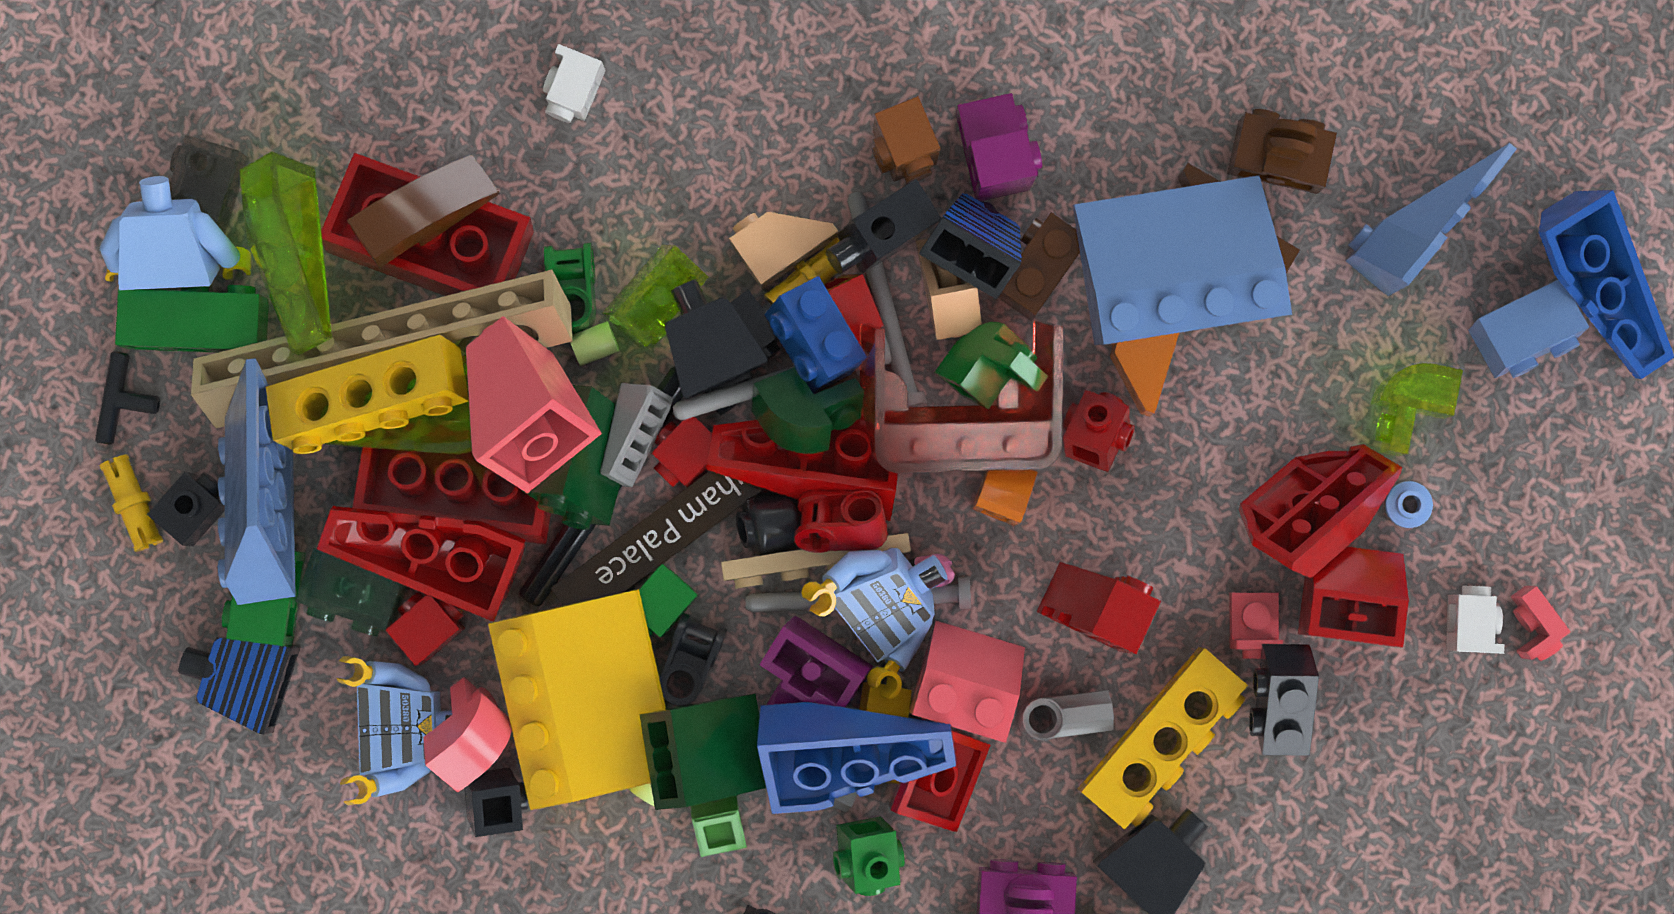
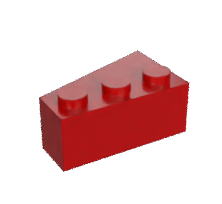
(1101, 607)

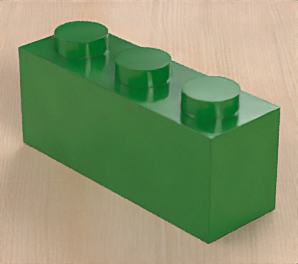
(191, 319)

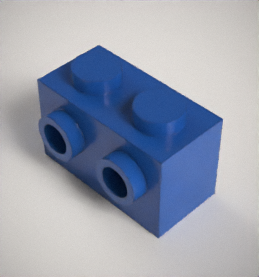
(815, 335)

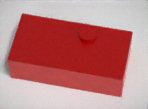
(469, 255)
(446, 488)

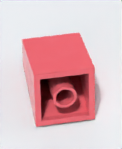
(522, 407)
(969, 681)

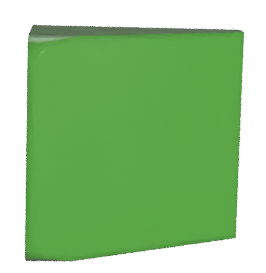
(718, 826)

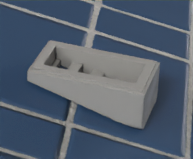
(633, 431)

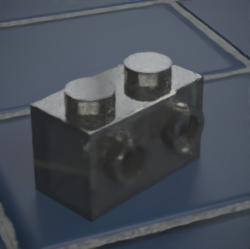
(207, 175)

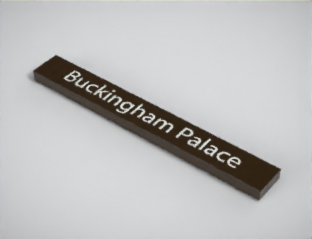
(659, 536)

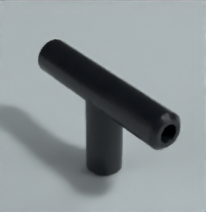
(116, 398)

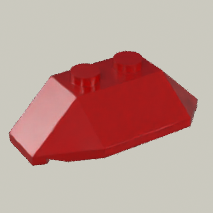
(1318, 506)

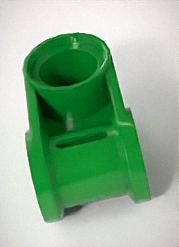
(576, 277)

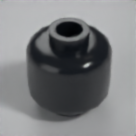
(768, 523)

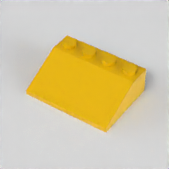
(576, 696)

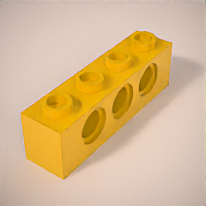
(298, 402)
(1223, 696)

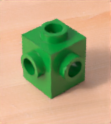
(868, 856)

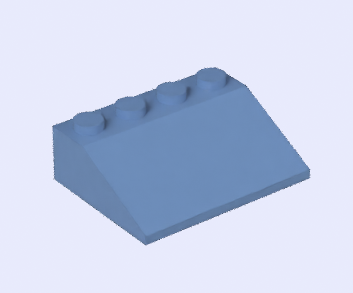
(1180, 260)
(256, 498)

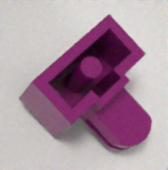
(813, 667)
(1025, 891)

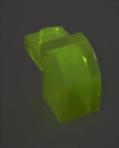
(1411, 391)

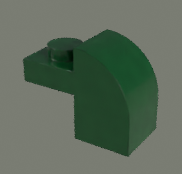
(802, 419)

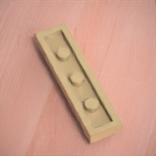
(793, 564)

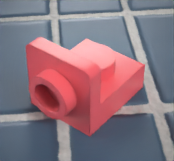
(1537, 614)
(1253, 622)

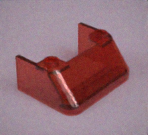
(1012, 435)

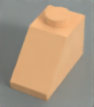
(778, 242)
(950, 300)

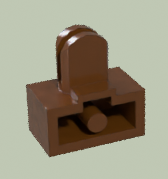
(1282, 151)

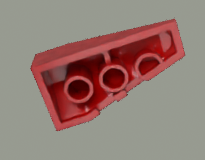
(750, 456)
(439, 556)

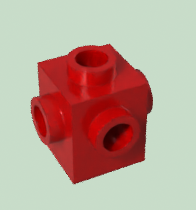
(1097, 429)

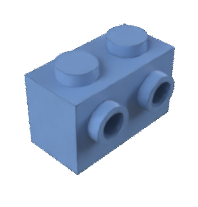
(1529, 329)

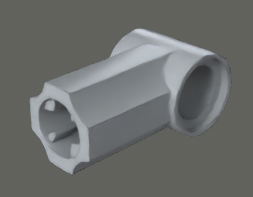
(1070, 715)

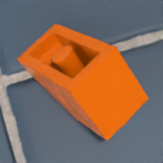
(1144, 368)
(1005, 494)

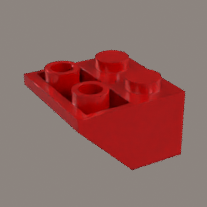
(1357, 599)

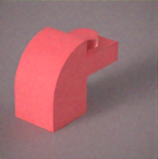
(468, 739)

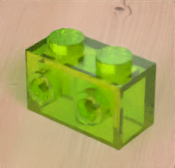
(647, 299)

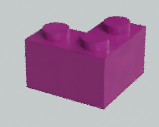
(997, 147)

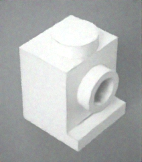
(572, 85)
(1474, 621)

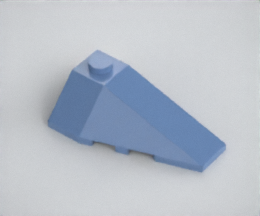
(1405, 241)

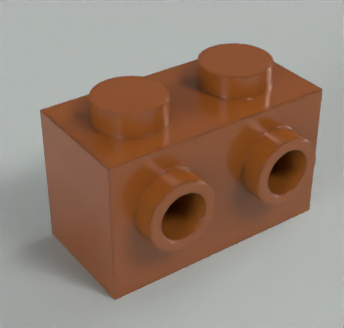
(905, 141)

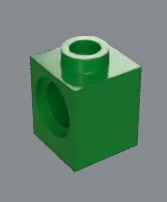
(665, 600)

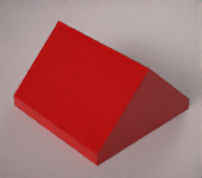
(943, 796)

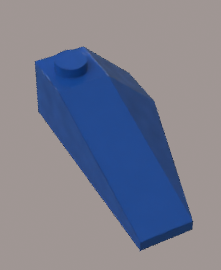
(1604, 276)
(830, 751)

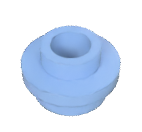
(1395, 510)

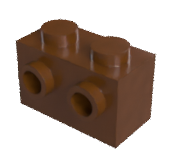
(1044, 262)

